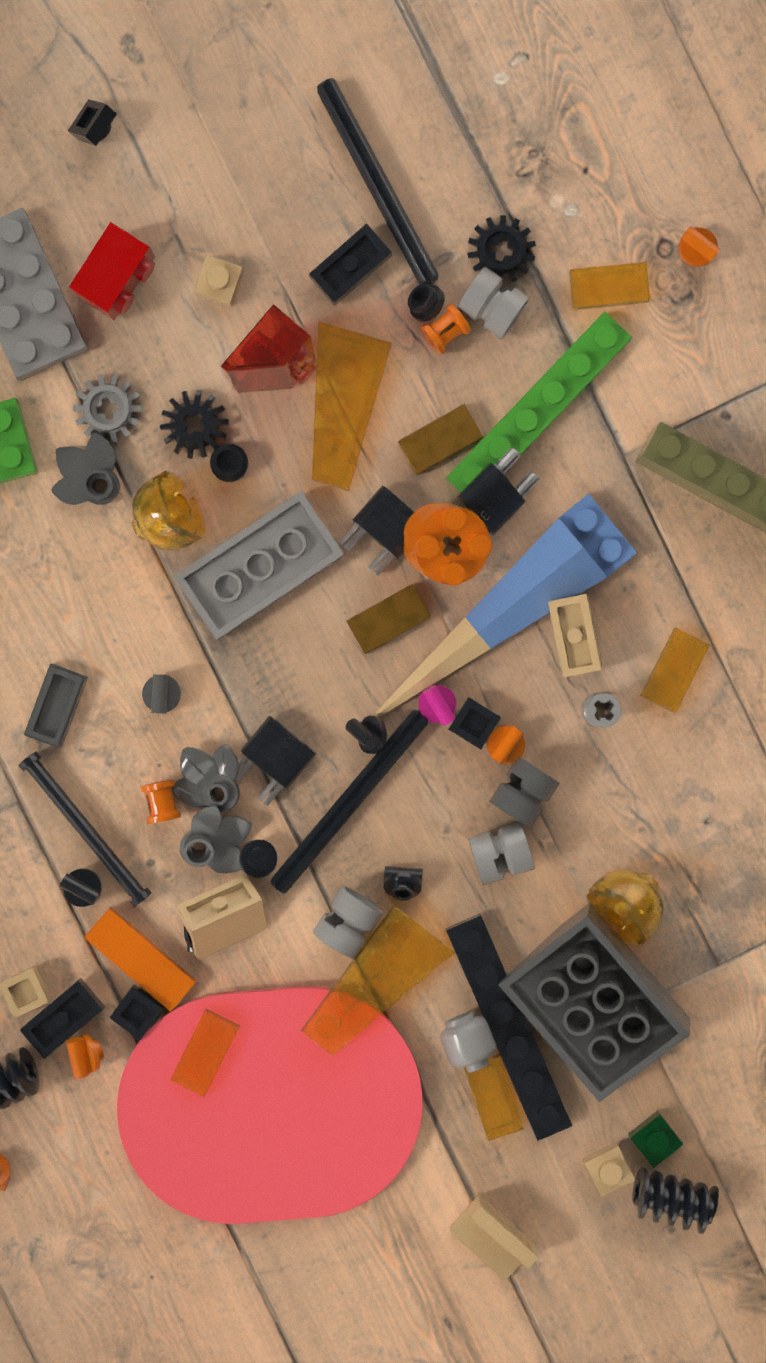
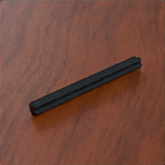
(377, 182)
(349, 801)

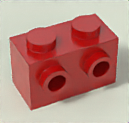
(113, 272)

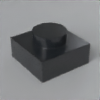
(92, 122)
(474, 723)
(136, 1012)

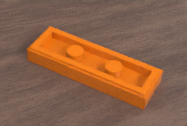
(140, 959)

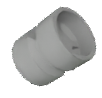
(493, 302)
(501, 853)
(349, 920)

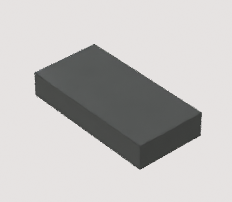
(55, 705)

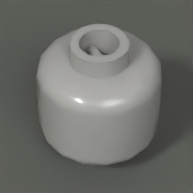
(468, 1042)

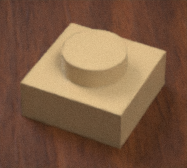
(218, 280)
(24, 992)
(608, 1169)

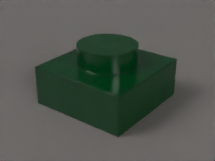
(655, 1139)

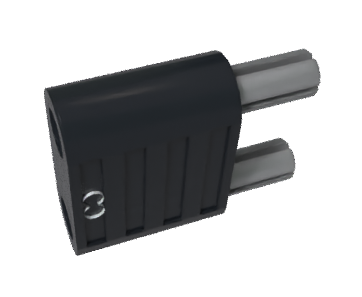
(492, 494)
(384, 521)
(277, 754)

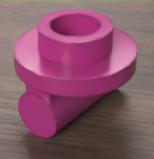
(437, 704)

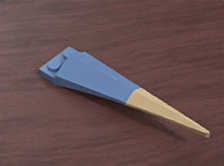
(561, 564)

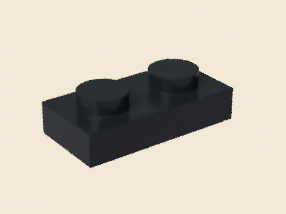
(350, 264)
(62, 1018)

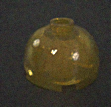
(165, 515)
(629, 902)

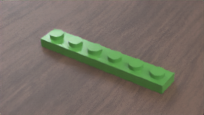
(545, 399)

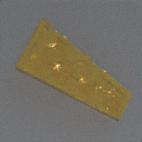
(345, 395)
(383, 970)

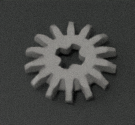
(94, 400)

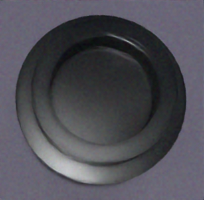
(425, 302)
(229, 462)
(258, 858)

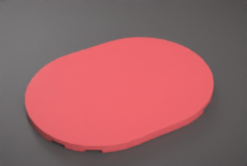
(283, 1119)

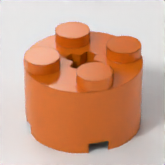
(466, 549)

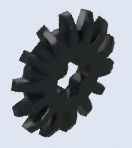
(515, 243)
(196, 439)

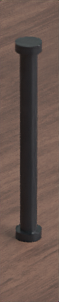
(84, 828)

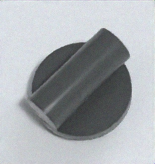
(161, 693)

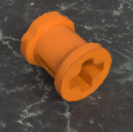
(458, 326)
(160, 801)

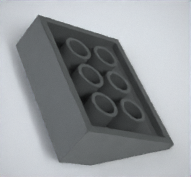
(596, 1003)

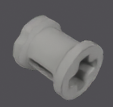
(614, 710)

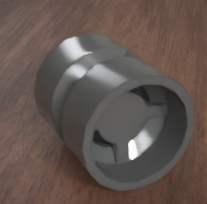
(524, 792)

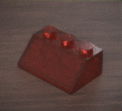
(271, 356)

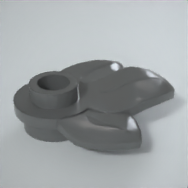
(82, 471)
(206, 773)
(221, 840)

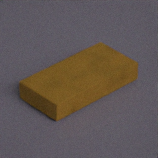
(440, 439)
(388, 618)

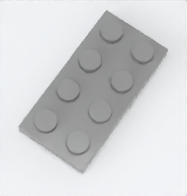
(34, 313)
(259, 565)

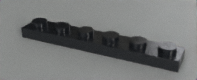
(508, 1028)

